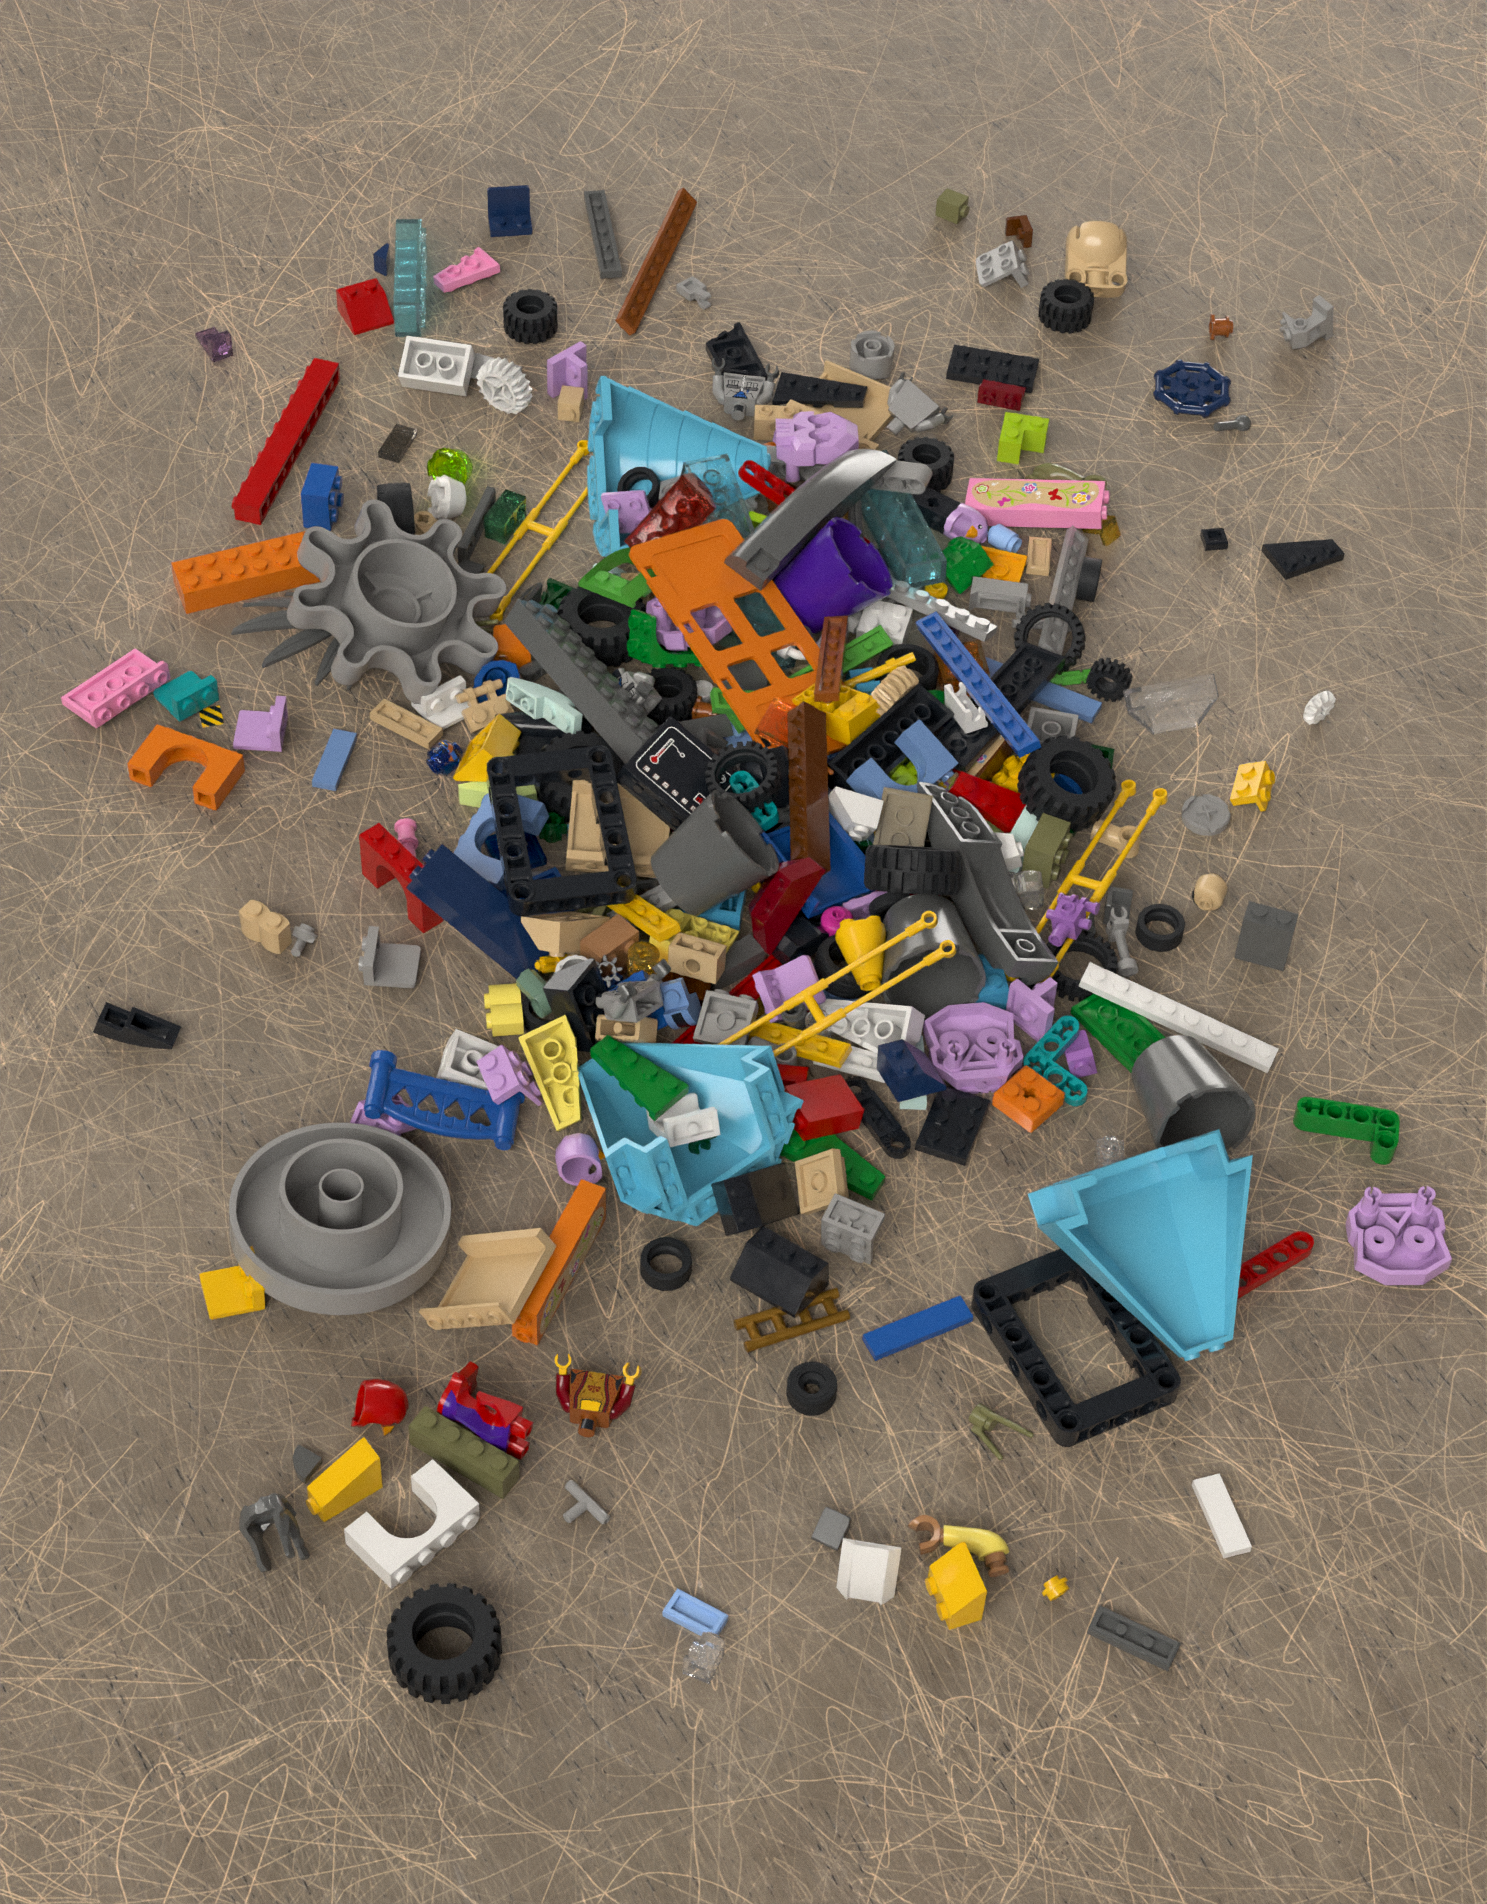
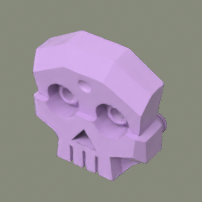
(813, 440)
(709, 620)
(973, 1062)
(1397, 1223)

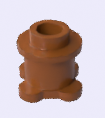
(1220, 326)
(702, 709)

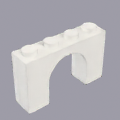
(398, 1557)

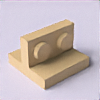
(820, 1179)

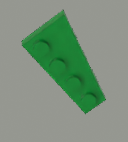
(646, 1081)
(860, 1174)

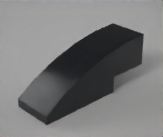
(136, 1027)

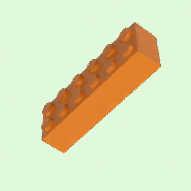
(240, 573)

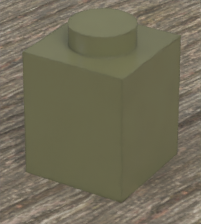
(952, 206)

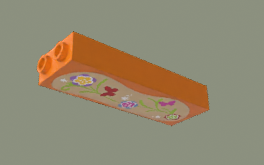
(573, 1239)

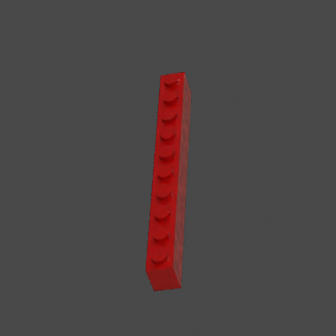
(286, 441)

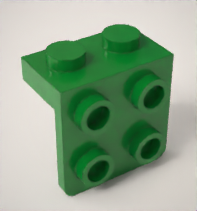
(964, 561)

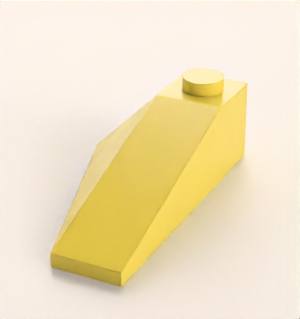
(554, 1064)

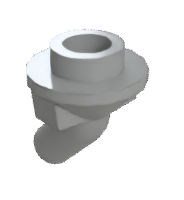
(303, 934)

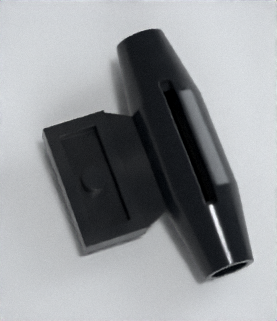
(537, 732)

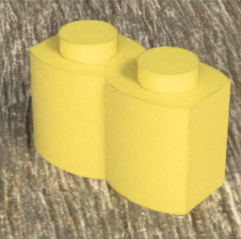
(505, 1010)

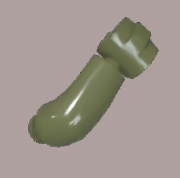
(1053, 471)

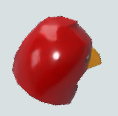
(380, 1403)

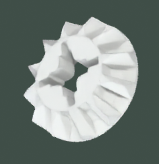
(1318, 707)

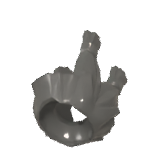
(260, 1516)

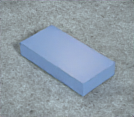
(694, 1614)

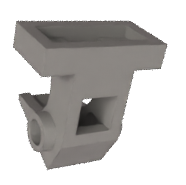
(1302, 331)

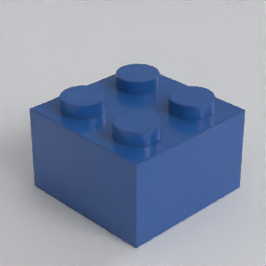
(321, 496)

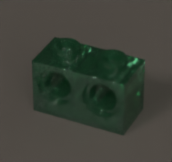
(505, 516)

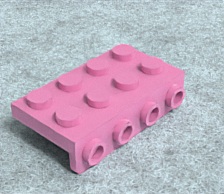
(116, 688)

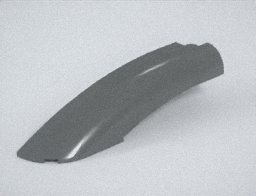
(805, 512)
(986, 890)

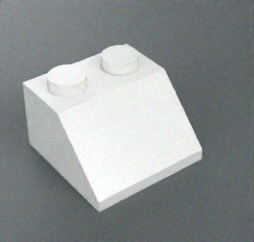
(855, 812)

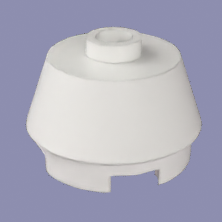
(447, 497)

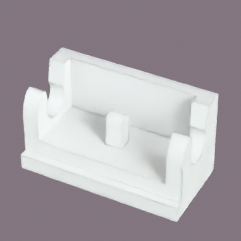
(964, 710)

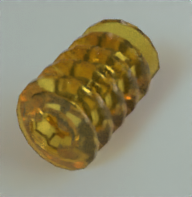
(642, 957)

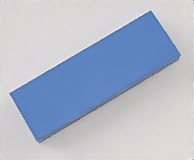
(334, 759)

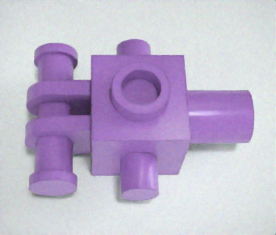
(1070, 917)

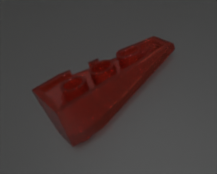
(681, 508)

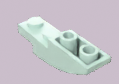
(544, 703)

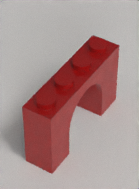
(387, 859)

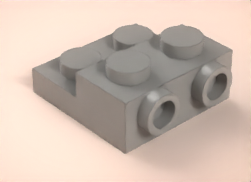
(724, 1016)

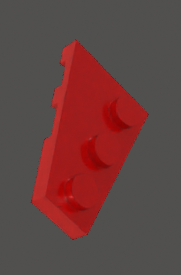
(995, 803)

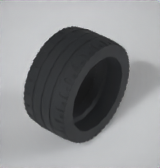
(399, 499)

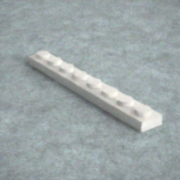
(1178, 1017)

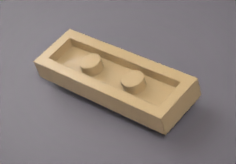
(406, 724)

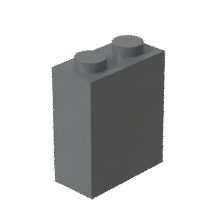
(1266, 936)

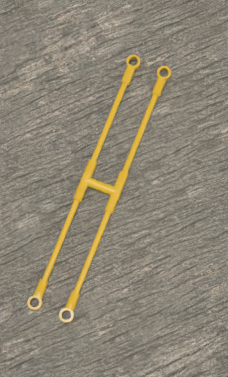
(529, 523)
(1128, 789)
(807, 994)

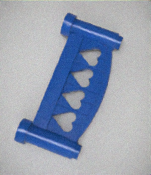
(388, 1081)

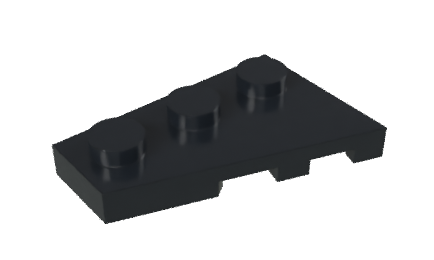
(1303, 556)

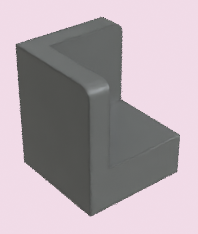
(1117, 898)

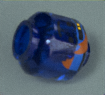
(444, 757)

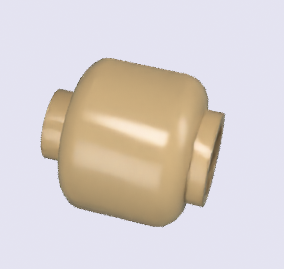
(1209, 892)

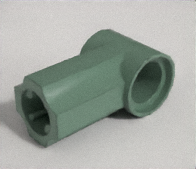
(532, 986)

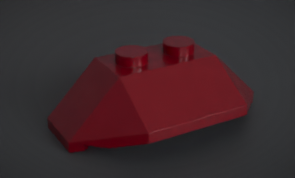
(782, 899)

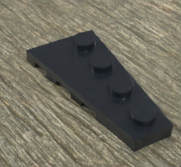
(818, 392)

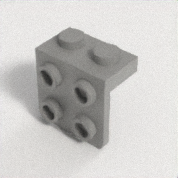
(1002, 262)
(388, 963)

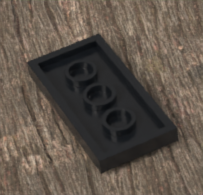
(976, 364)

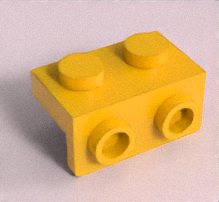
(1253, 785)

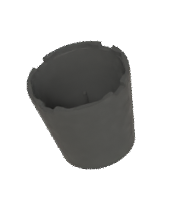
(713, 855)
(942, 983)
(1189, 1094)

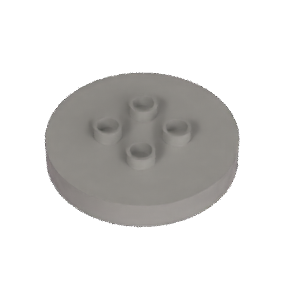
(339, 1218)

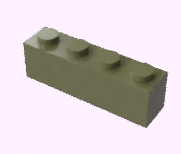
(464, 1452)

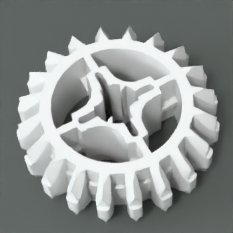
(504, 385)

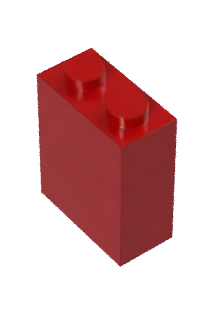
(826, 1109)

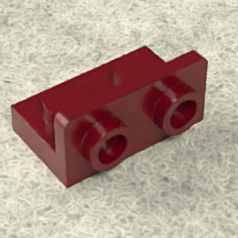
(1001, 395)

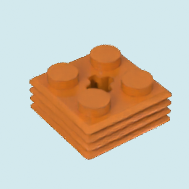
(1028, 1098)

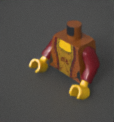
(593, 1396)

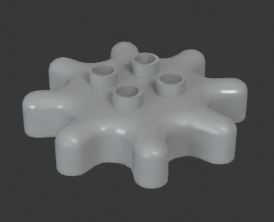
(395, 601)

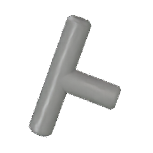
(584, 1503)

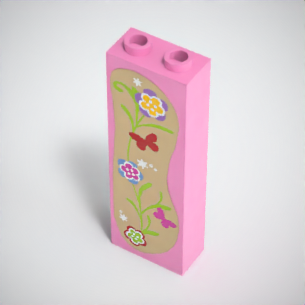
(1039, 502)

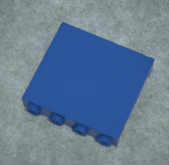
(846, 864)

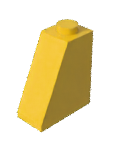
(345, 1481)

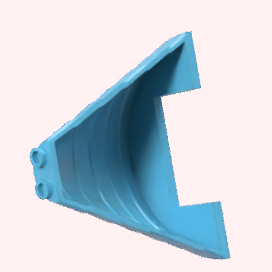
(640, 431)

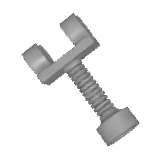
(1117, 932)

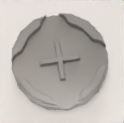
(1205, 815)

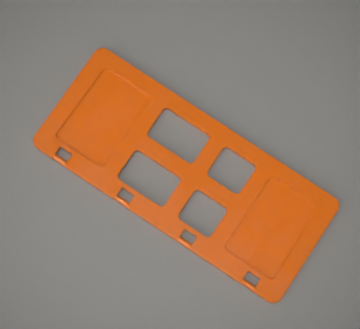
(694, 577)

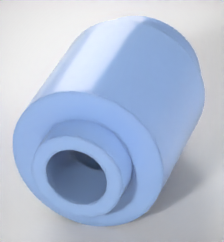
(1004, 538)

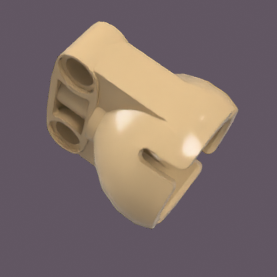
(1097, 257)

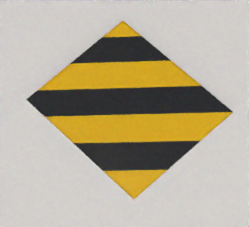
(211, 716)

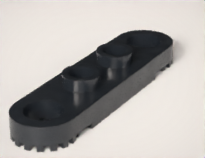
(880, 1120)

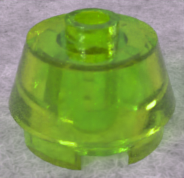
(451, 463)

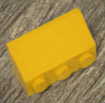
(494, 740)

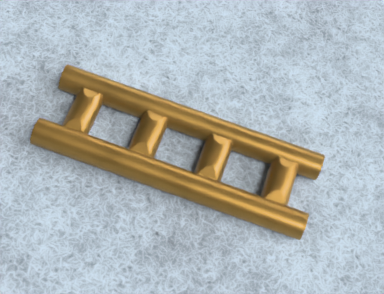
(783, 1333)

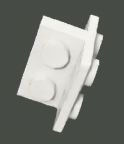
(441, 706)

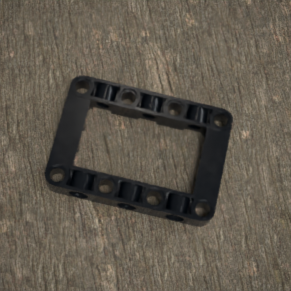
(571, 891)
(1031, 1367)

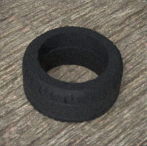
(924, 664)
(845, 986)

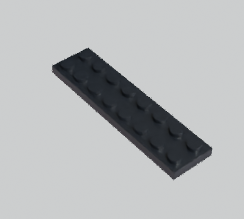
(1020, 682)

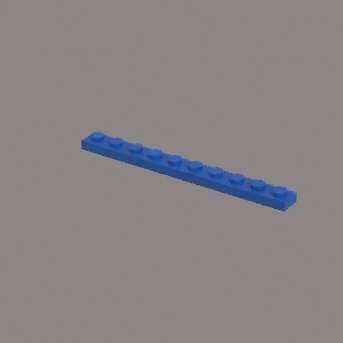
(978, 685)

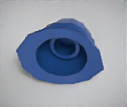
(493, 671)

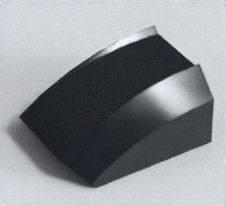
(759, 774)
(800, 939)

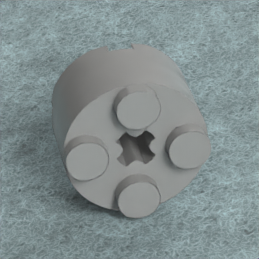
(872, 355)

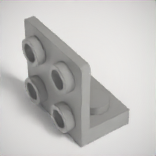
(850, 1228)

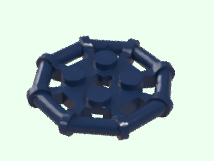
(1192, 401)

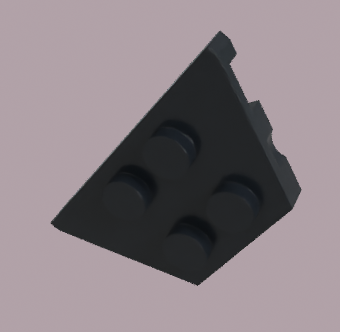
(737, 352)

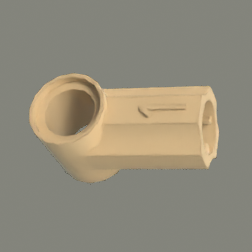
(1117, 837)

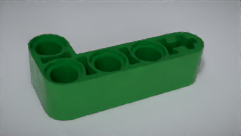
(1353, 1122)

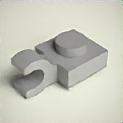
(694, 289)

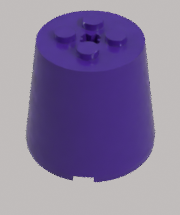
(834, 575)

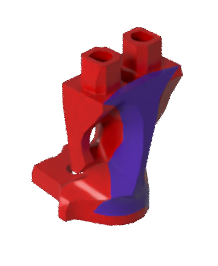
(496, 1427)

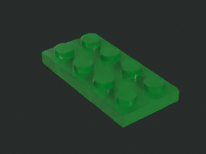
(1116, 1028)

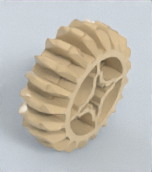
(893, 688)

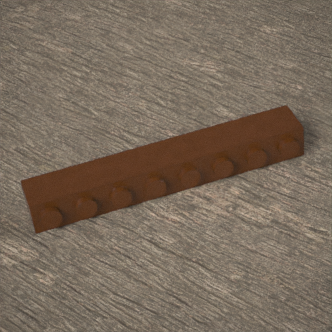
(808, 785)

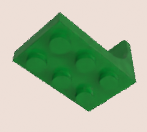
(644, 645)

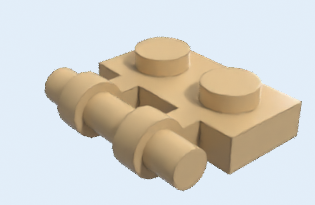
(481, 714)

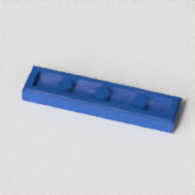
(917, 1328)

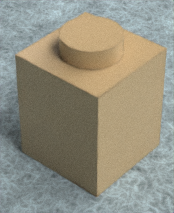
(570, 403)

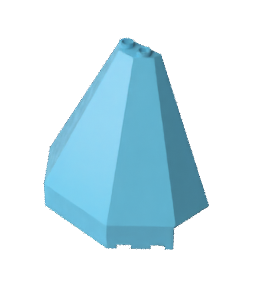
(669, 1180)
(1160, 1236)

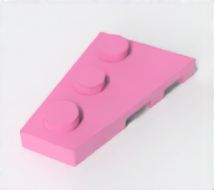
(470, 269)

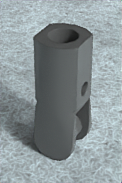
(532, 671)

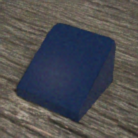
(382, 260)

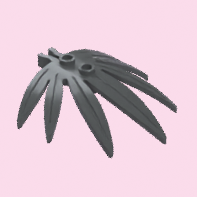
(294, 644)

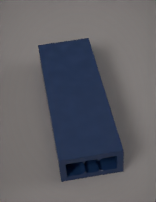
(474, 910)

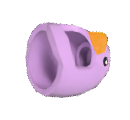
(966, 523)
(575, 1158)

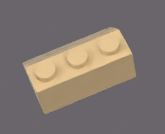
(561, 930)

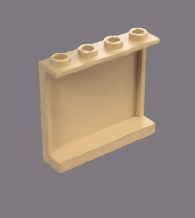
(870, 418)
(584, 851)
(492, 1279)

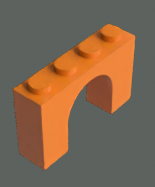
(169, 746)

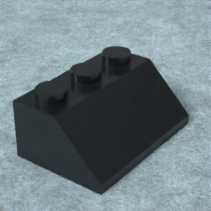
(574, 994)
(780, 1272)

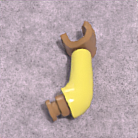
(981, 1542)

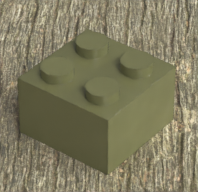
(1048, 848)

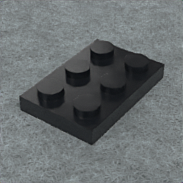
(952, 1125)

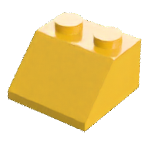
(957, 1587)

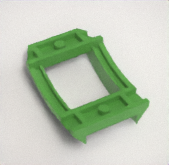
(612, 586)

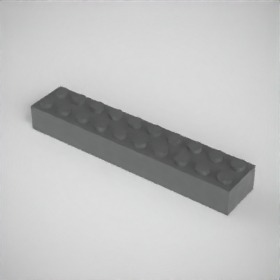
(581, 677)

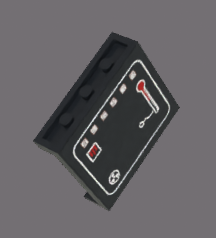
(670, 773)

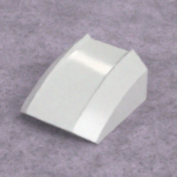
(460, 1059)
(868, 1571)

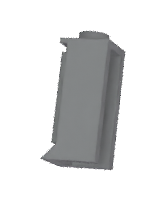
(999, 595)

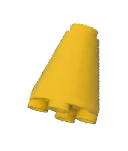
(857, 940)

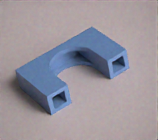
(924, 751)
(482, 825)

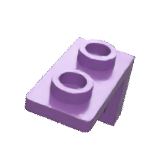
(1080, 1056)

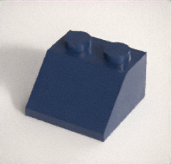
(907, 1071)

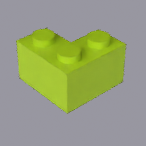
(1019, 434)

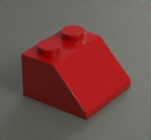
(364, 306)

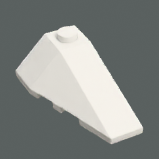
(876, 1023)

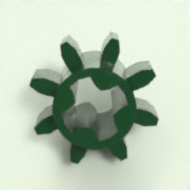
(553, 828)

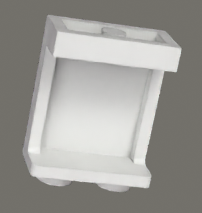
(686, 1122)

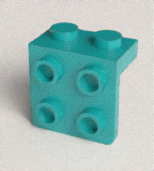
(187, 694)

